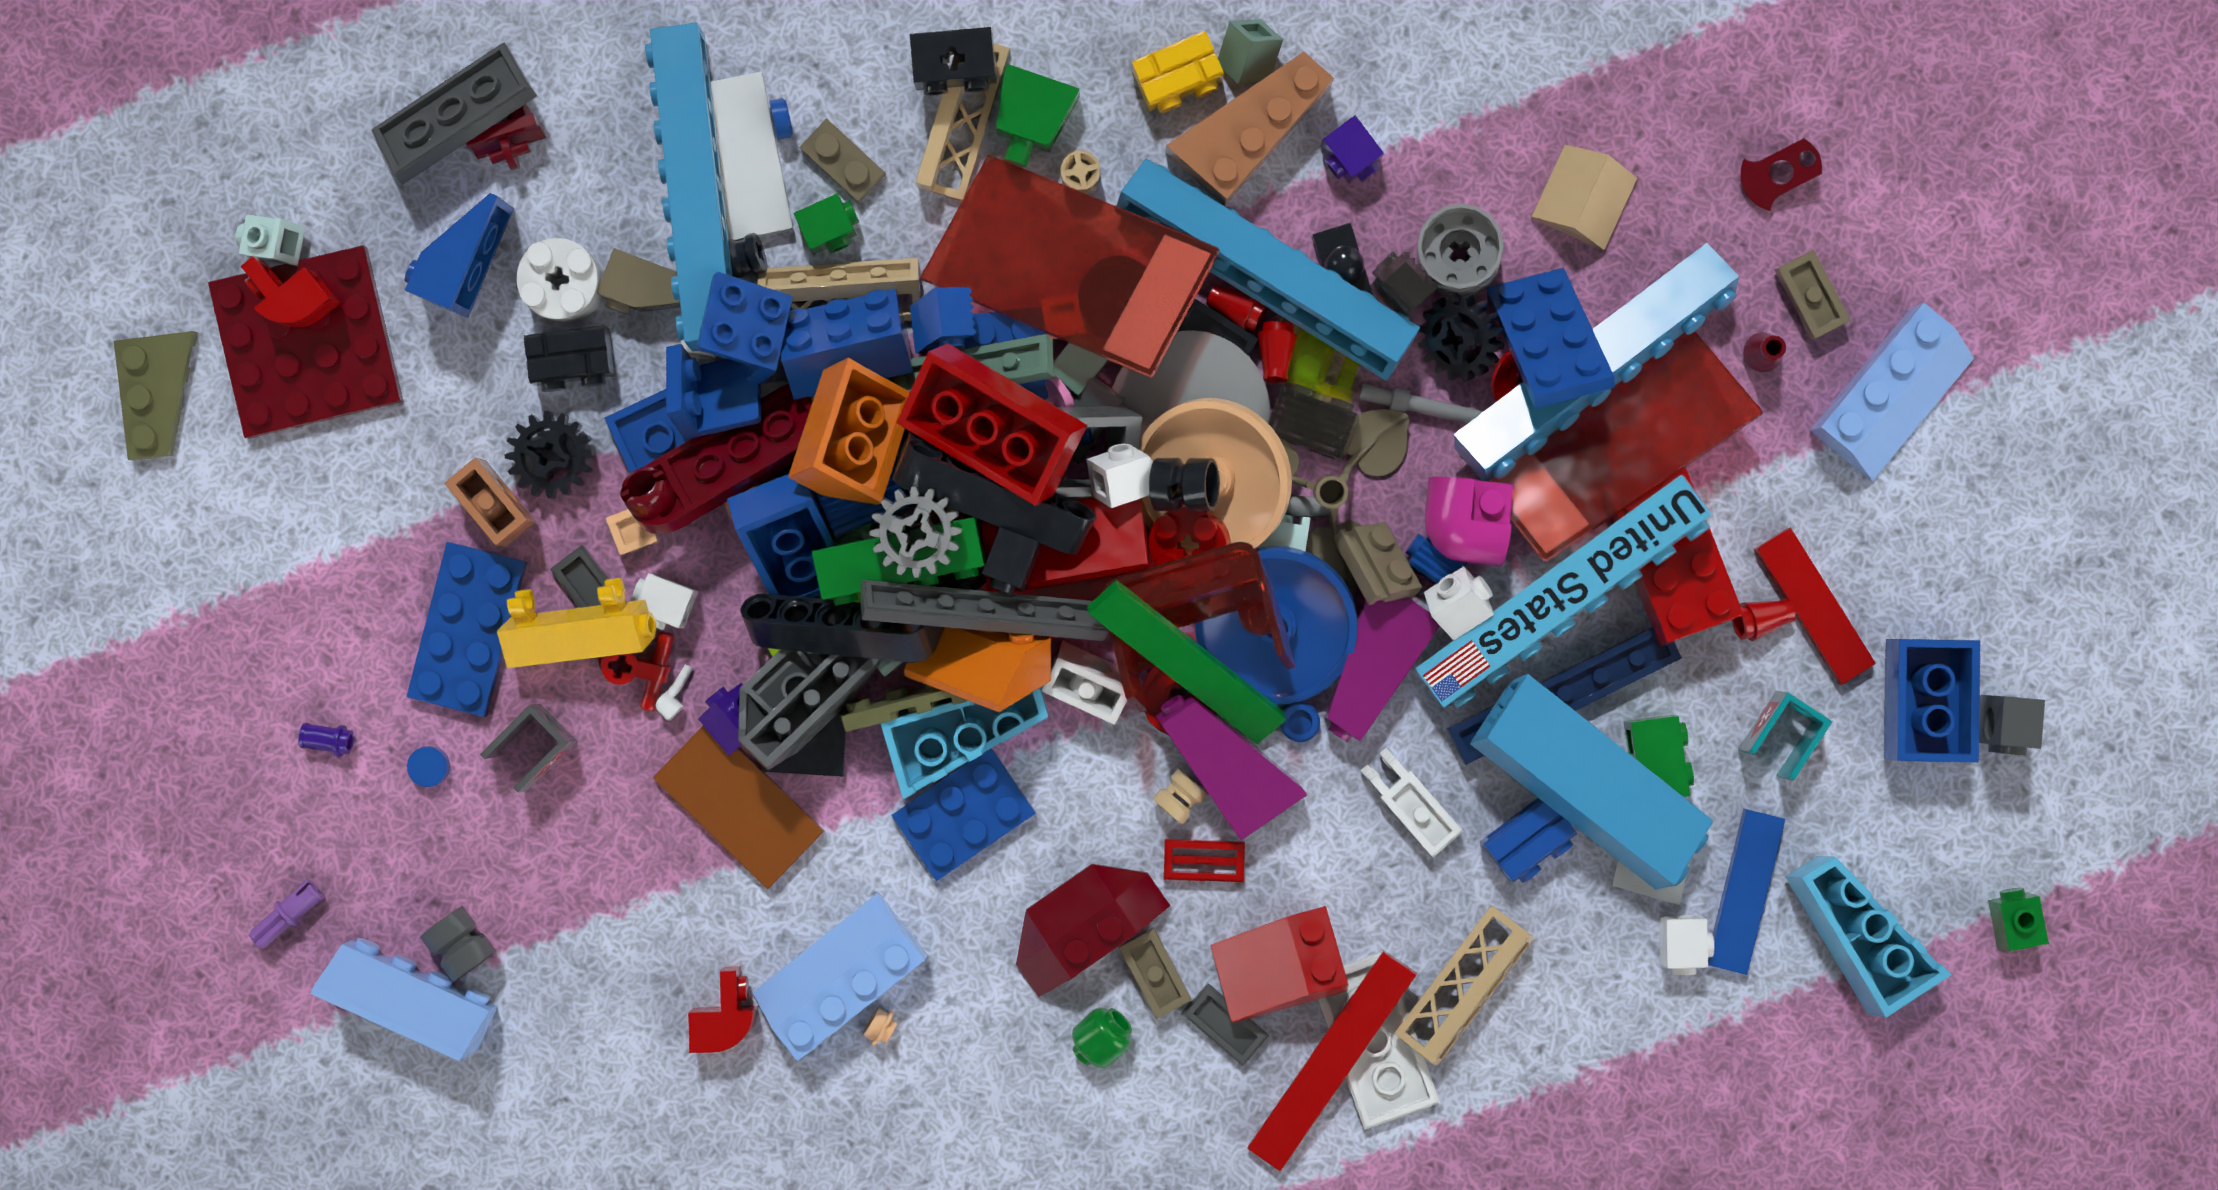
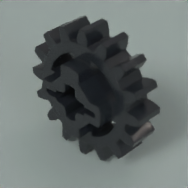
(1458, 353)
(543, 470)

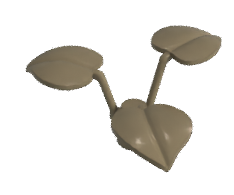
(1379, 450)

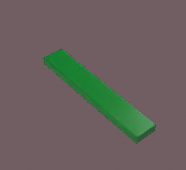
(1186, 662)

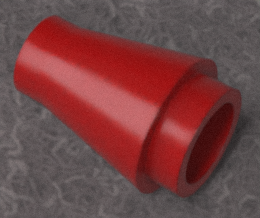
(1237, 307)
(1276, 349)
(1763, 618)

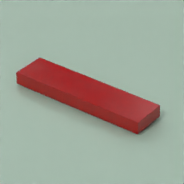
(1815, 606)

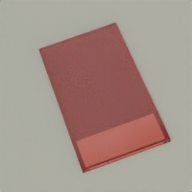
(1071, 265)
(1626, 445)

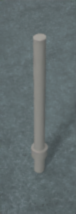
(1401, 400)

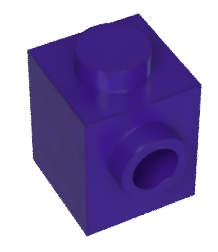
(1352, 151)
(723, 718)

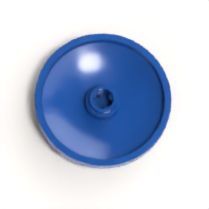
(1317, 621)

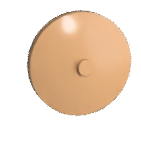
(1249, 460)

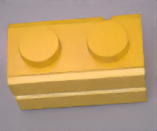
(1178, 72)

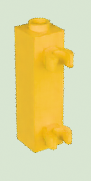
(575, 633)

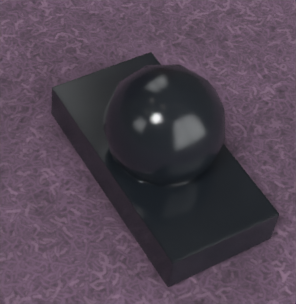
(1340, 253)

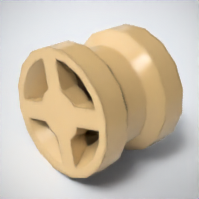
(1079, 165)

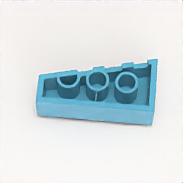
(940, 740)
(1866, 940)

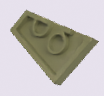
(151, 390)
(863, 713)

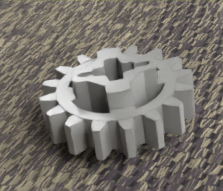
(898, 525)

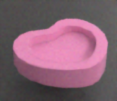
(1058, 393)

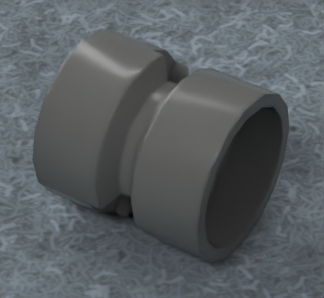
(457, 944)

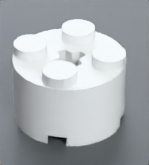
(548, 261)

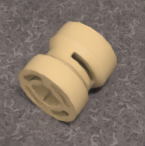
(1186, 789)

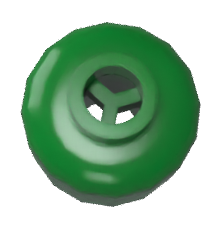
(1101, 1037)

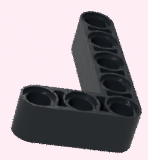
(1054, 522)
(837, 629)

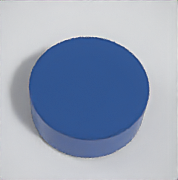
(780, 118)
(1301, 722)
(428, 766)

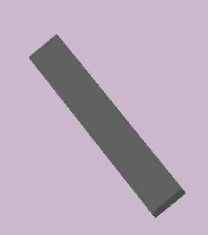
(978, 610)

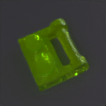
(1311, 364)

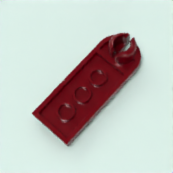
(716, 466)

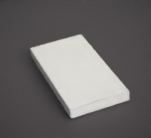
(749, 158)
(1389, 1074)

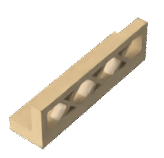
(945, 124)
(844, 280)
(1475, 996)

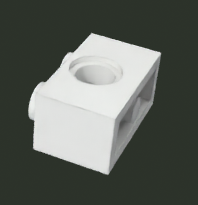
(1086, 682)

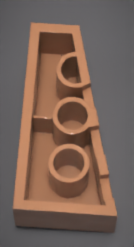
(1246, 131)

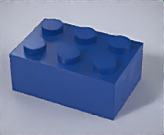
(860, 328)
(779, 531)
(1932, 700)

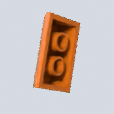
(850, 434)
(986, 666)

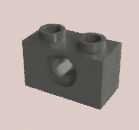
(2011, 724)

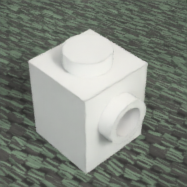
(1119, 475)
(666, 600)
(1459, 602)
(1685, 943)

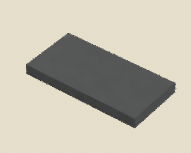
(453, 113)

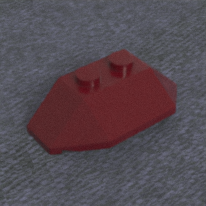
(1084, 923)

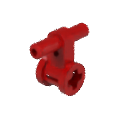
(654, 670)

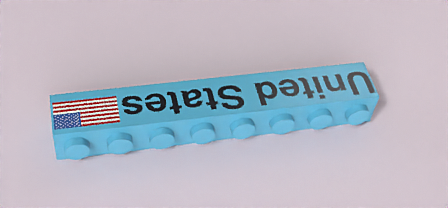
(1565, 591)

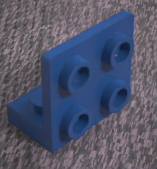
(745, 324)
(709, 395)

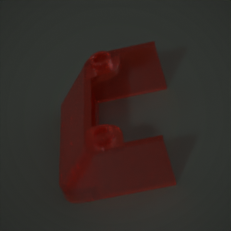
(1198, 590)

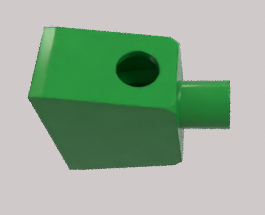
(1032, 112)

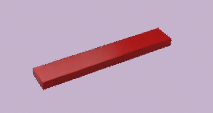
(1332, 1060)

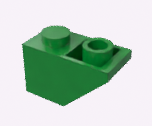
(1659, 747)

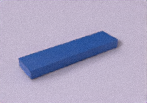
(1745, 890)

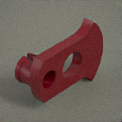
(1756, 176)

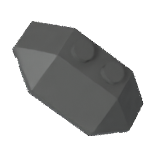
(795, 700)

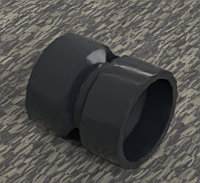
(1181, 484)

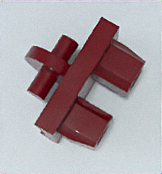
(509, 138)

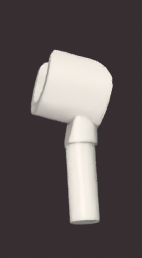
(667, 704)

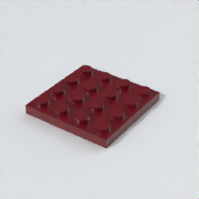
(314, 371)

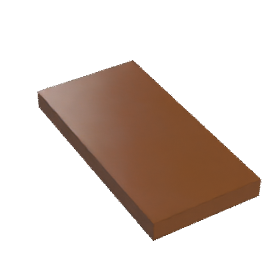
(739, 806)

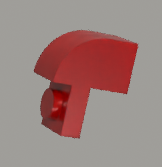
(296, 302)
(724, 1026)

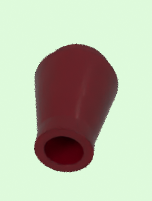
(1756, 354)

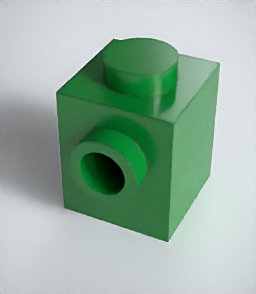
(827, 224)
(2018, 920)

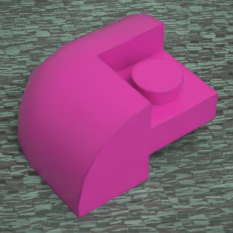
(1469, 519)

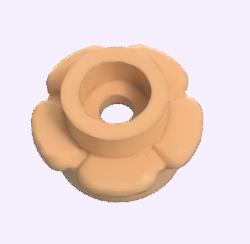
(880, 1026)

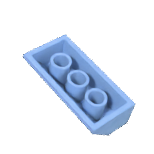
(1894, 390)
(838, 976)
(406, 999)

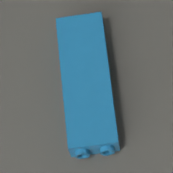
(1592, 783)

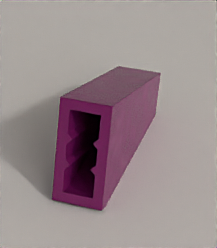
(1386, 648)
(1233, 771)

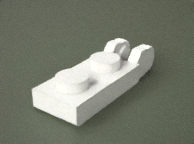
(1414, 806)

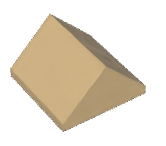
(1585, 195)

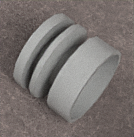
(1459, 228)

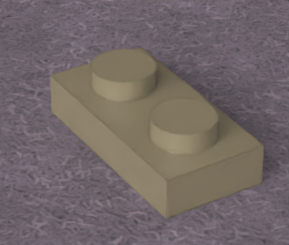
(842, 160)
(1812, 295)
(1155, 973)

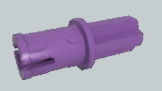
(286, 913)

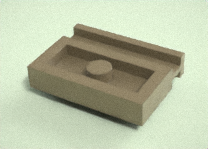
(1377, 563)

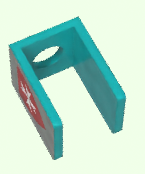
(1806, 744)

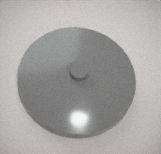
(1193, 369)

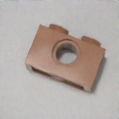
(490, 502)

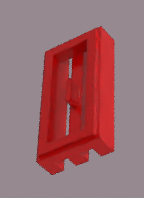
(1238, 861)

